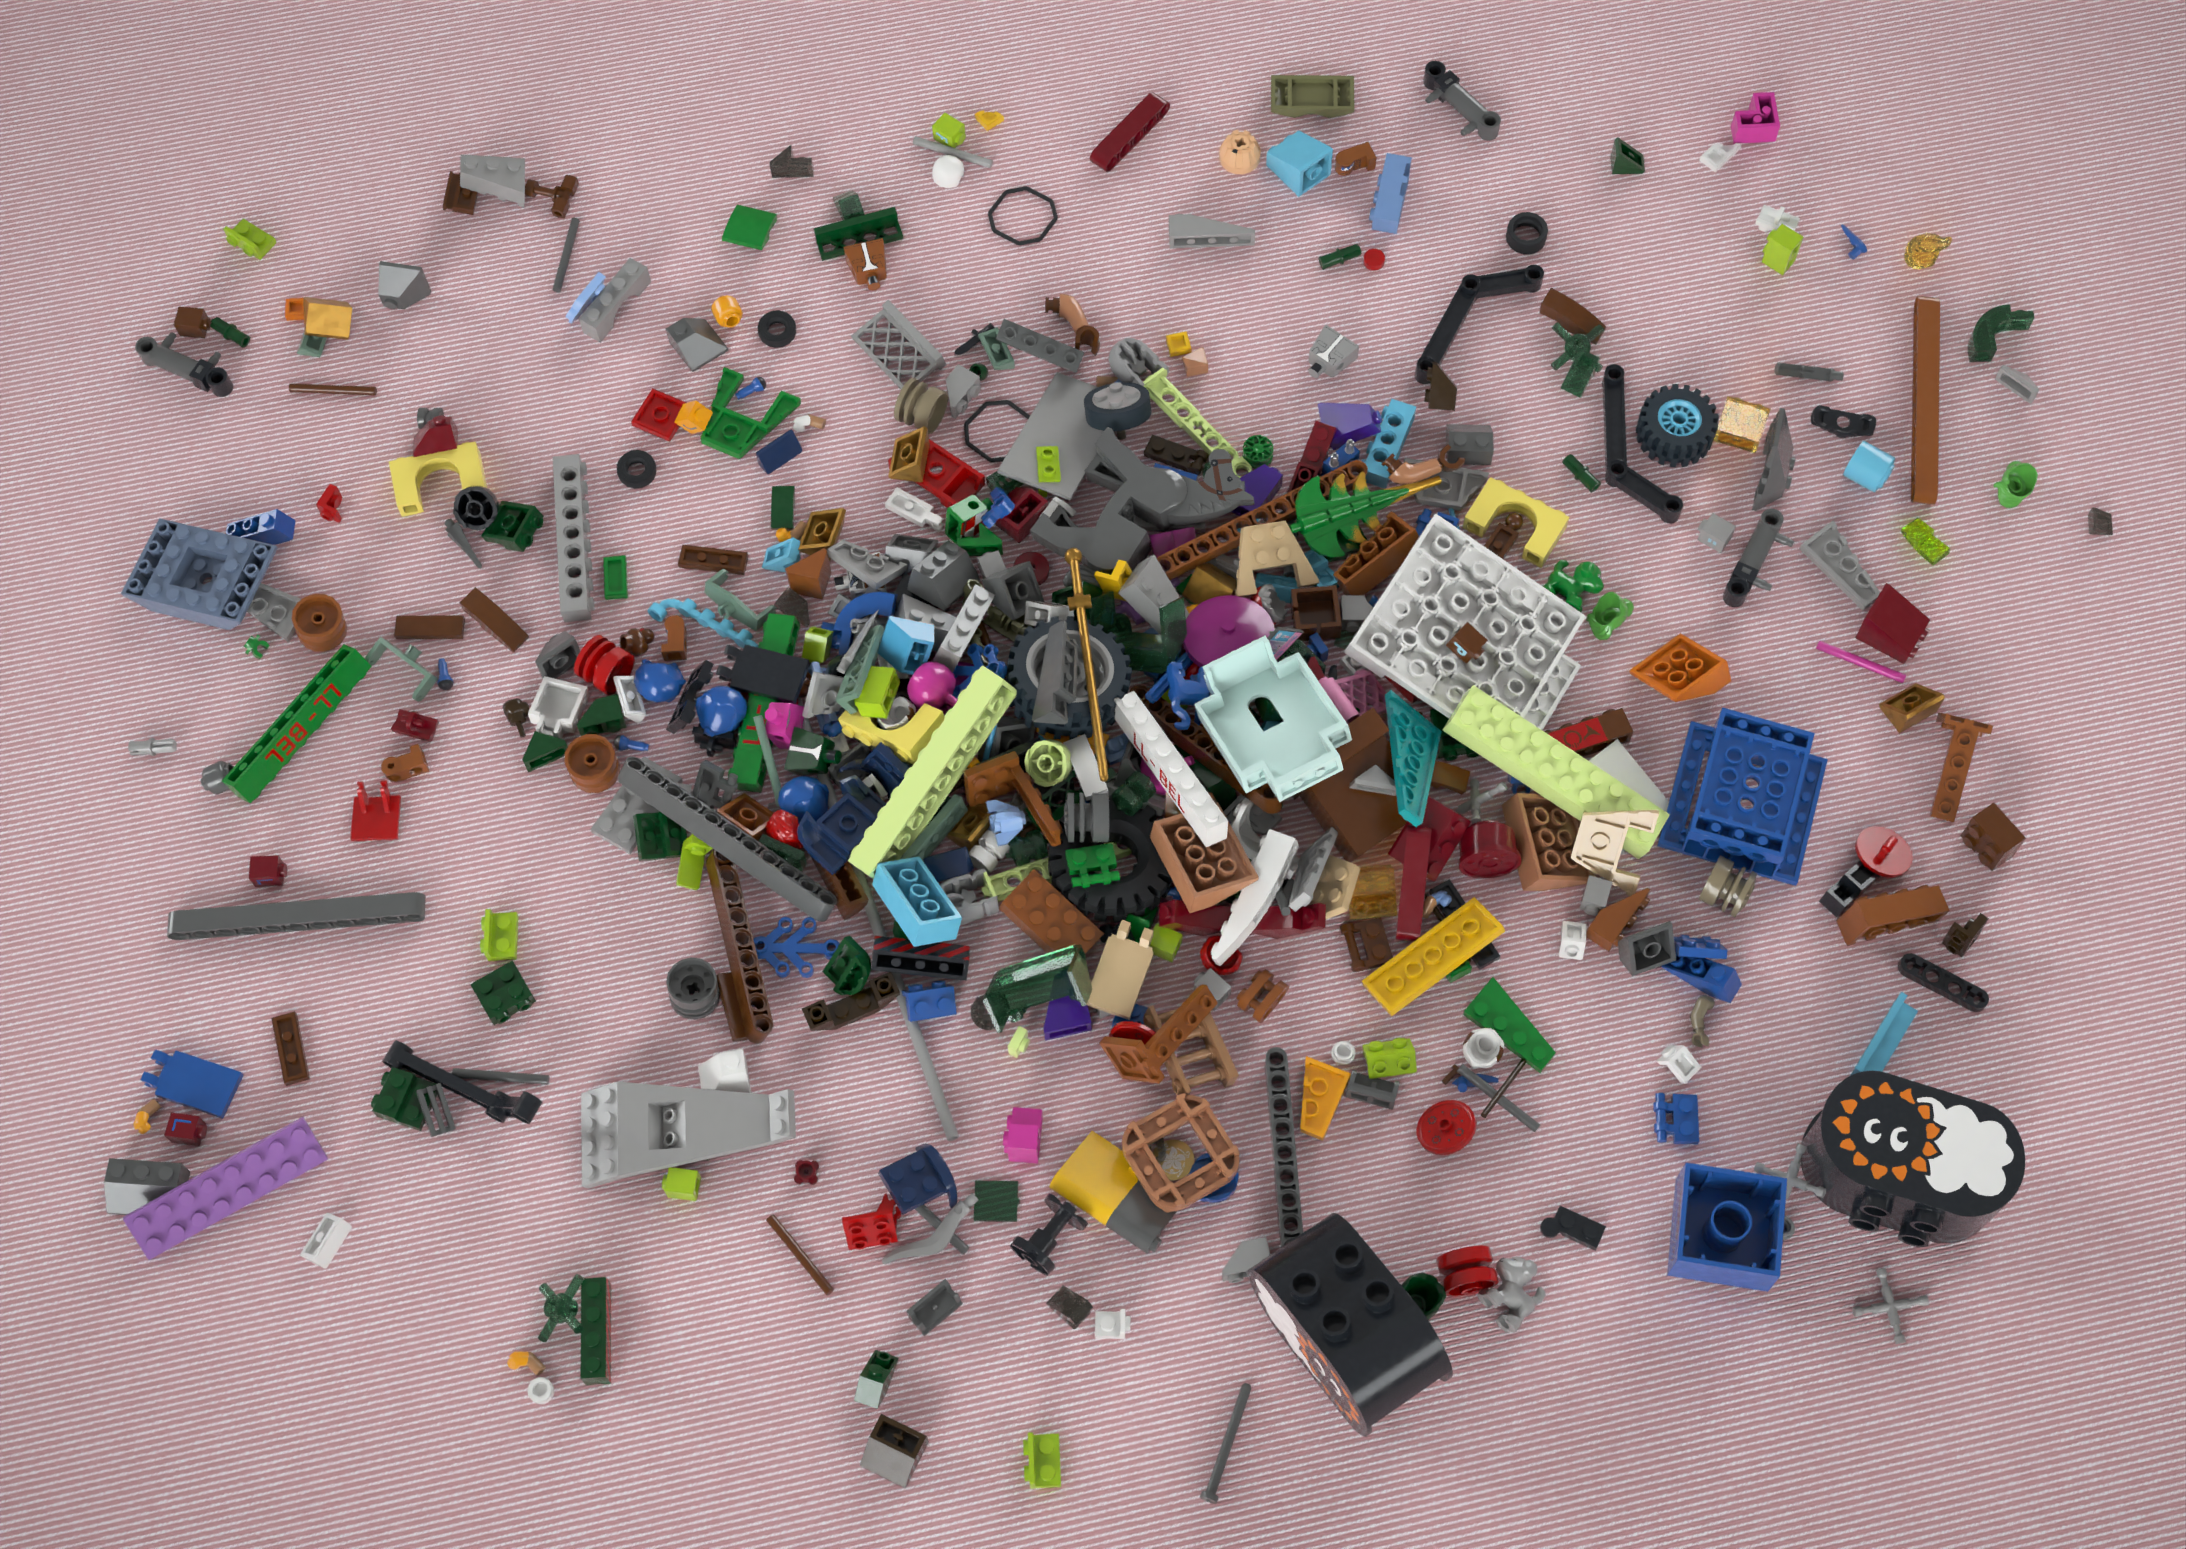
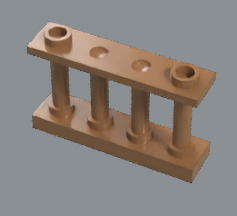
(1215, 1050)

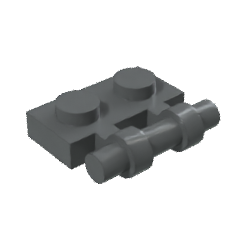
(709, 782)

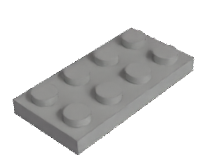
(617, 820)

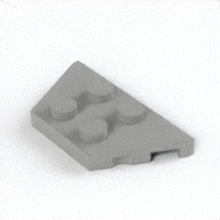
(1454, 491)

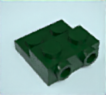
(514, 526)
(1448, 747)
(503, 993)
(399, 1099)

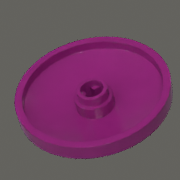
(1224, 626)

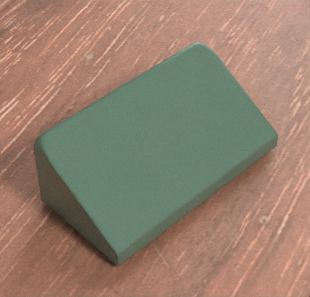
(311, 345)
(996, 351)

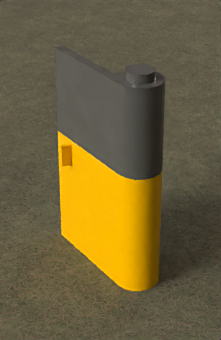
(1108, 1190)

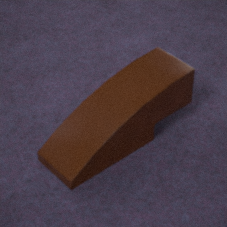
(1569, 314)
(493, 620)

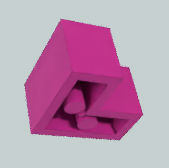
(1759, 122)
(1024, 1135)

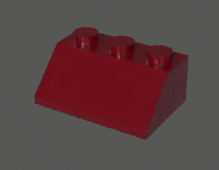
(1446, 832)

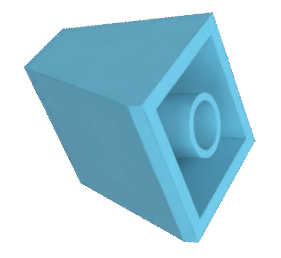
(1300, 162)

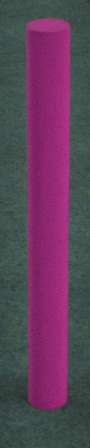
(1860, 661)

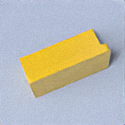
(1116, 580)

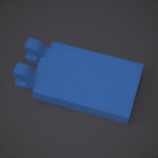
(194, 1082)

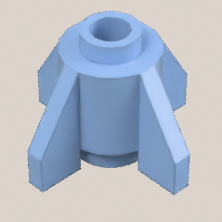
(1006, 821)

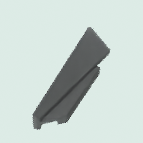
(1057, 677)

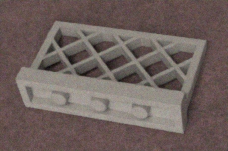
(908, 332)

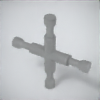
(1477, 799)
(1791, 1175)
(1890, 1306)

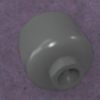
(213, 776)

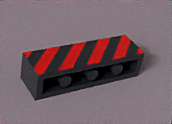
(929, 960)

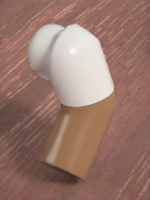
(808, 420)

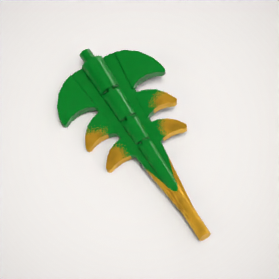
(1321, 518)

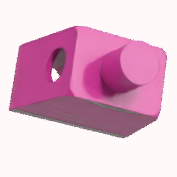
(781, 722)

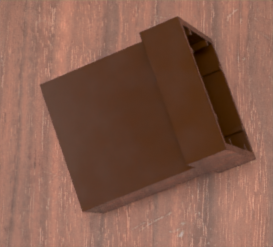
(1357, 815)

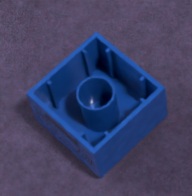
(1727, 1227)

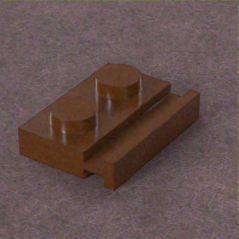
(458, 198)

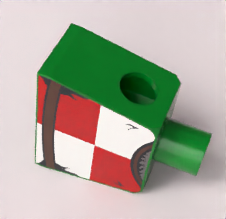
(965, 516)

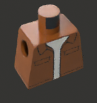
(867, 262)

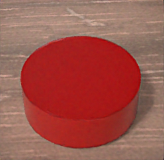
(1374, 259)

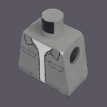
(1331, 353)

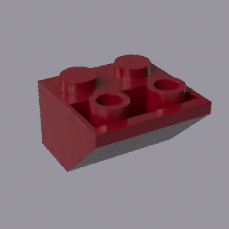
(1027, 510)

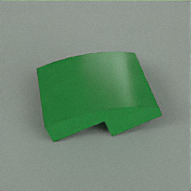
(749, 227)

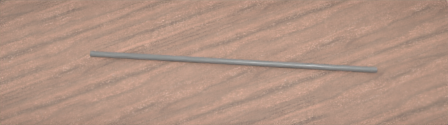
(913, 1027)

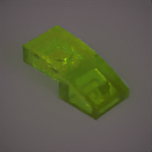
(1924, 542)

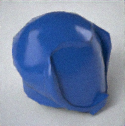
(658, 681)
(720, 710)
(804, 795)

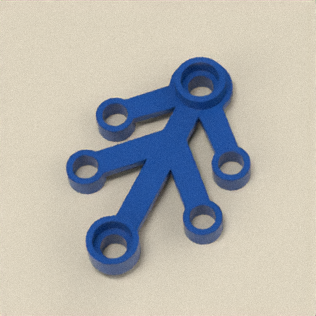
(975, 652)
(792, 946)

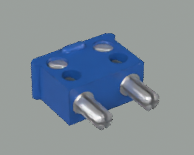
(1344, 455)

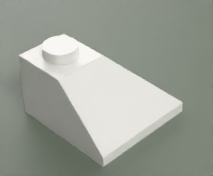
(726, 1072)

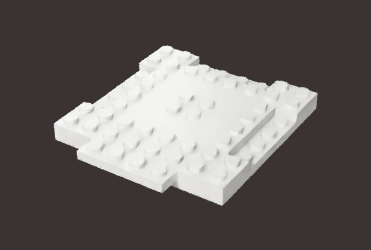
(1456, 582)

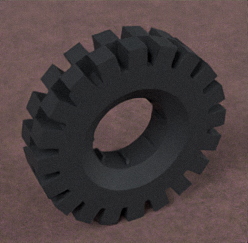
(1132, 892)

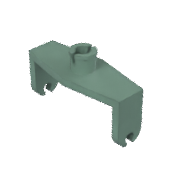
(732, 605)
(409, 656)

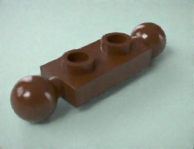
(1505, 536)

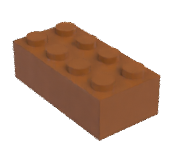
(1048, 916)

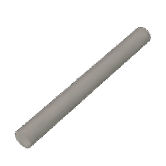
(953, 152)

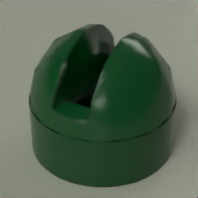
(979, 369)

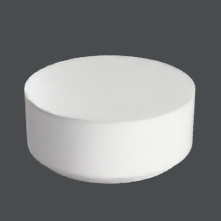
(540, 1390)

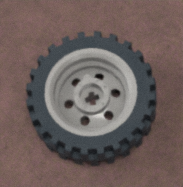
(1110, 673)

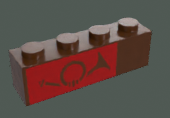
(1594, 733)

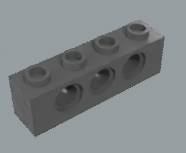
(1040, 346)

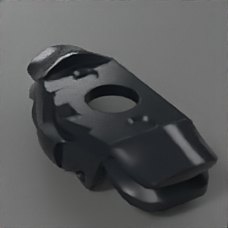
(1859, 424)

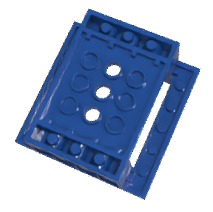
(1777, 828)

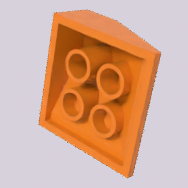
(1683, 670)

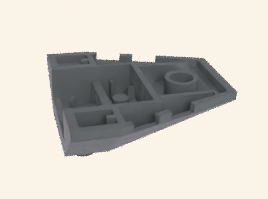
(1778, 462)

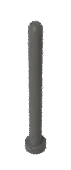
(1210, 1493)

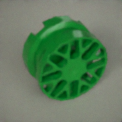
(1258, 451)

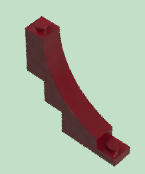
(1209, 921)

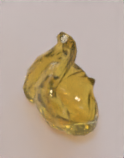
(1924, 250)

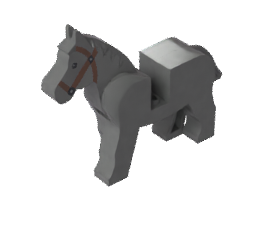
(1144, 491)

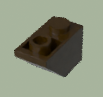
(1442, 389)

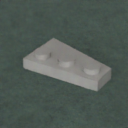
(867, 567)
(822, 695)

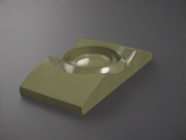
(1312, 94)

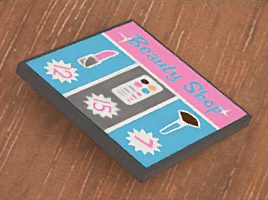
(1282, 639)

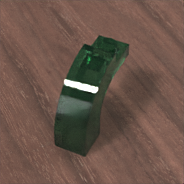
(1996, 320)

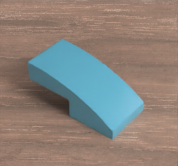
(1321, 569)

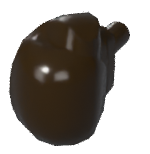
(515, 712)

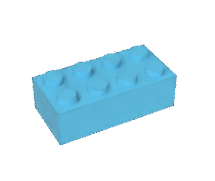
(916, 901)

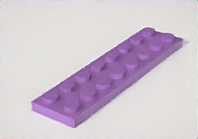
(225, 1188)

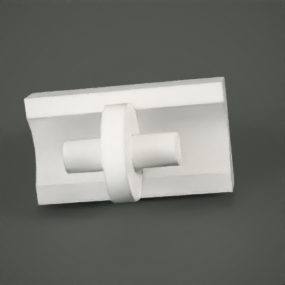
(1772, 218)

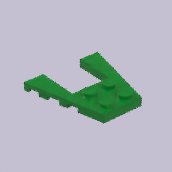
(737, 433)

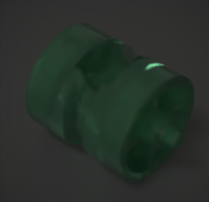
(1132, 794)
(1027, 848)

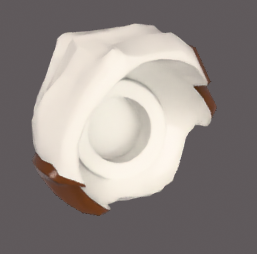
(899, 715)
(1483, 1048)

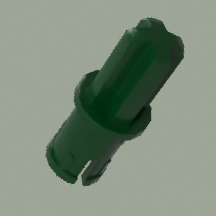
(1339, 256)
(230, 332)
(1581, 473)

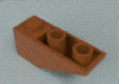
(1613, 920)

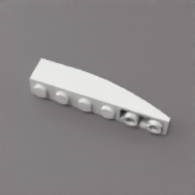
(1254, 900)

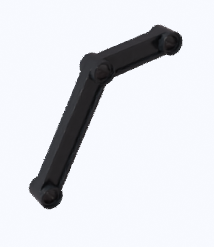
(1462, 302)
(1616, 453)
(497, 1106)

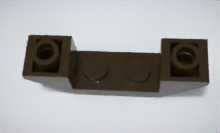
(854, 1007)

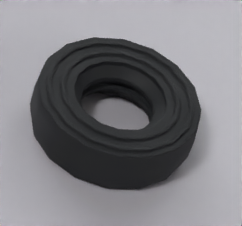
(776, 340)
(630, 458)

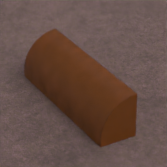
(846, 888)

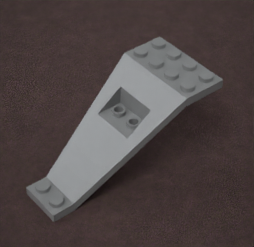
(657, 1127)

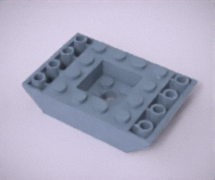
(178, 561)

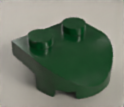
(848, 967)

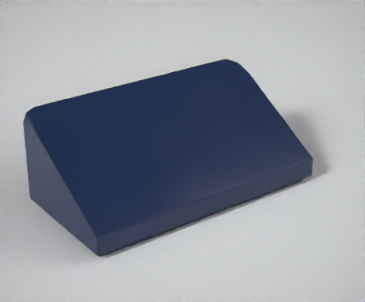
(778, 452)
(949, 864)

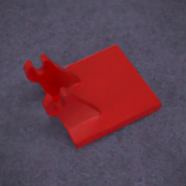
(375, 816)
(873, 1227)

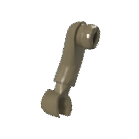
(1697, 1015)

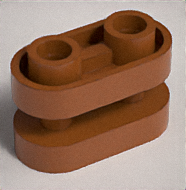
(1260, 982)

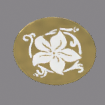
(1178, 1159)

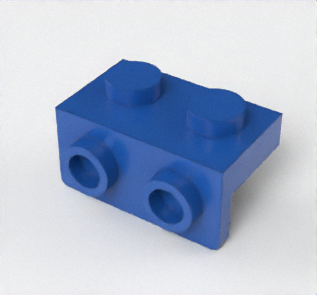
(930, 1001)

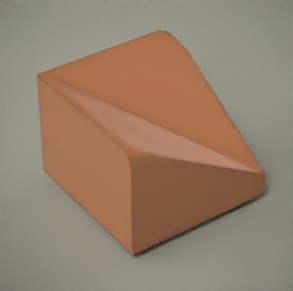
(1195, 362)

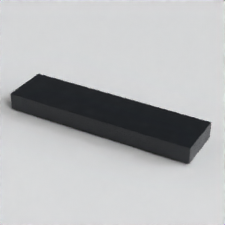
(1487, 954)

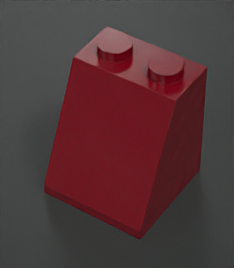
(1894, 625)

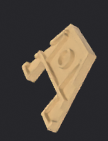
(1270, 547)
(1602, 840)
(1336, 886)

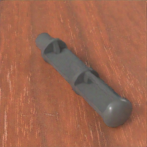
(1809, 372)

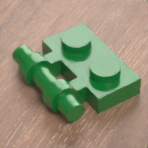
(1092, 859)

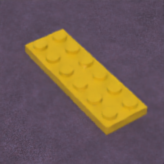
(1433, 956)

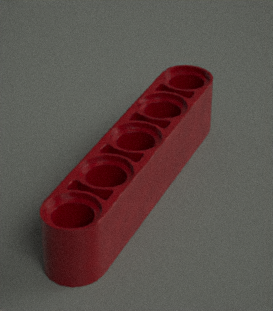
(1129, 132)
(1413, 883)

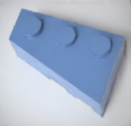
(1391, 193)

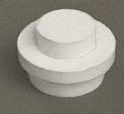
(1343, 1053)

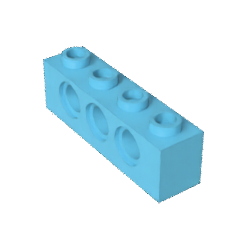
(1400, 415)

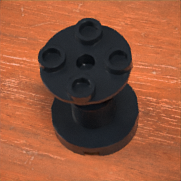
(1043, 1241)

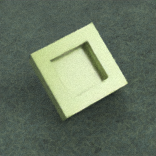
(1018, 1042)

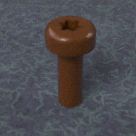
(1451, 1074)

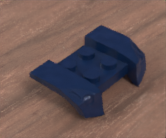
(842, 826)

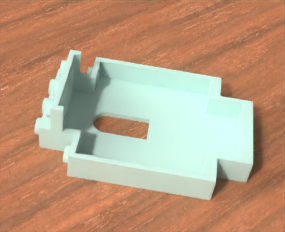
(1289, 754)

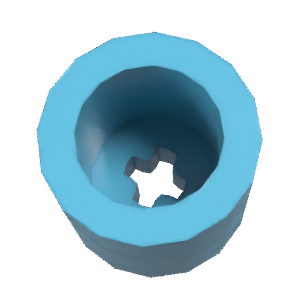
(1870, 467)

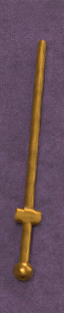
(1080, 603)

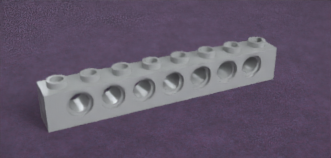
(565, 468)

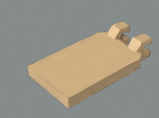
(1121, 972)

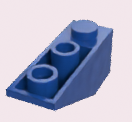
(268, 527)
(1707, 976)

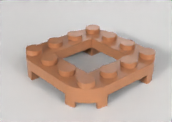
(1162, 1122)

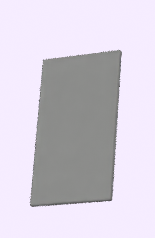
(1058, 422)

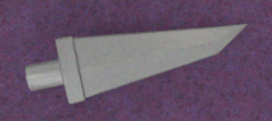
(849, 656)

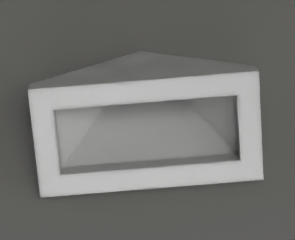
(2018, 383)
(1374, 781)

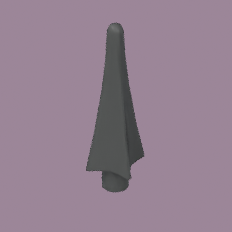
(457, 535)

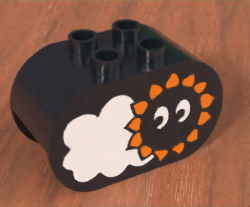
(1912, 1158)
(1349, 1322)

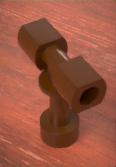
(559, 195)

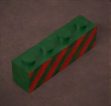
(596, 1331)

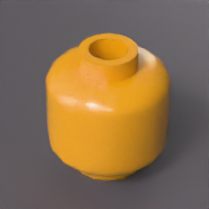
(727, 311)

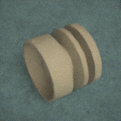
(921, 405)
(1728, 886)

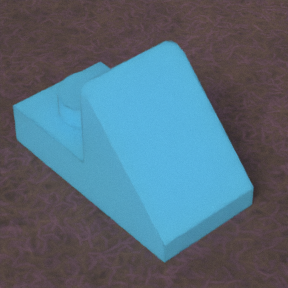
(782, 555)

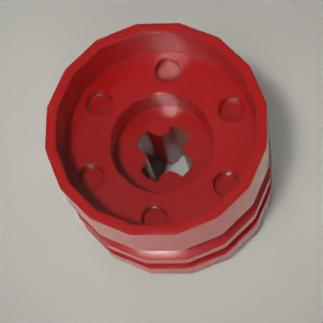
(602, 661)

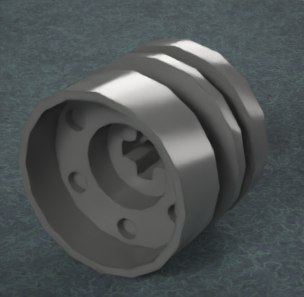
(1087, 817)
(685, 979)

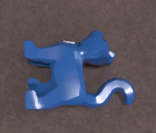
(1185, 692)

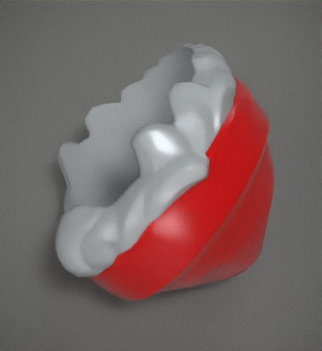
(1268, 599)

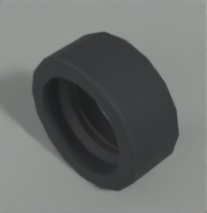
(1531, 220)

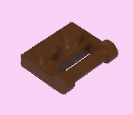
(1374, 944)

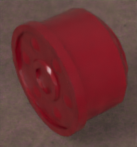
(1488, 850)

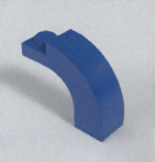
(859, 608)

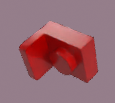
(329, 503)

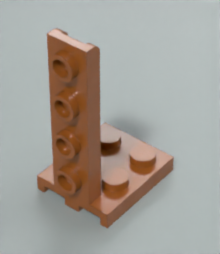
(1956, 763)
(1003, 776)
(1143, 1062)

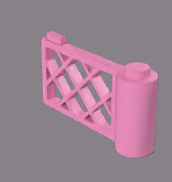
(1345, 701)

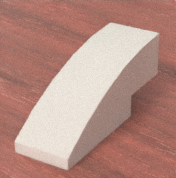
(1085, 766)

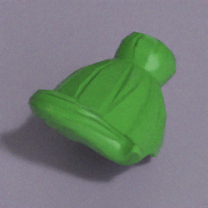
(2016, 484)
(1609, 614)

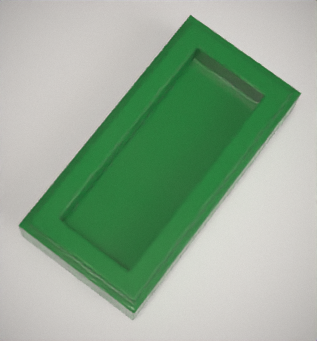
(615, 577)

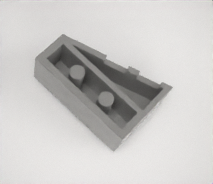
(495, 176)
(1148, 590)
(918, 611)

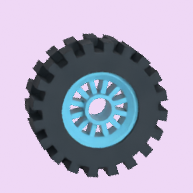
(1676, 441)

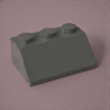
(942, 575)
(138, 1182)

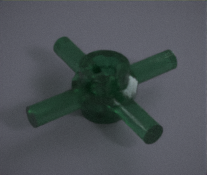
(1574, 343)
(560, 1308)

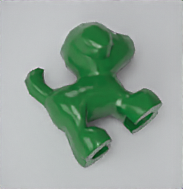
(1585, 579)

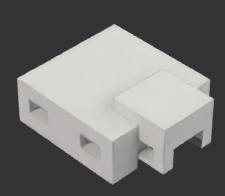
(558, 706)

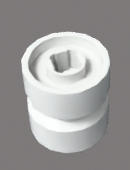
(987, 852)

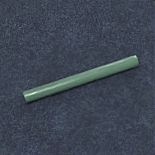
(768, 756)

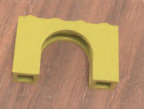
(411, 471)
(1499, 499)
(904, 741)

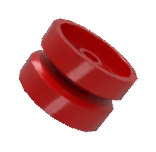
(1467, 1270)

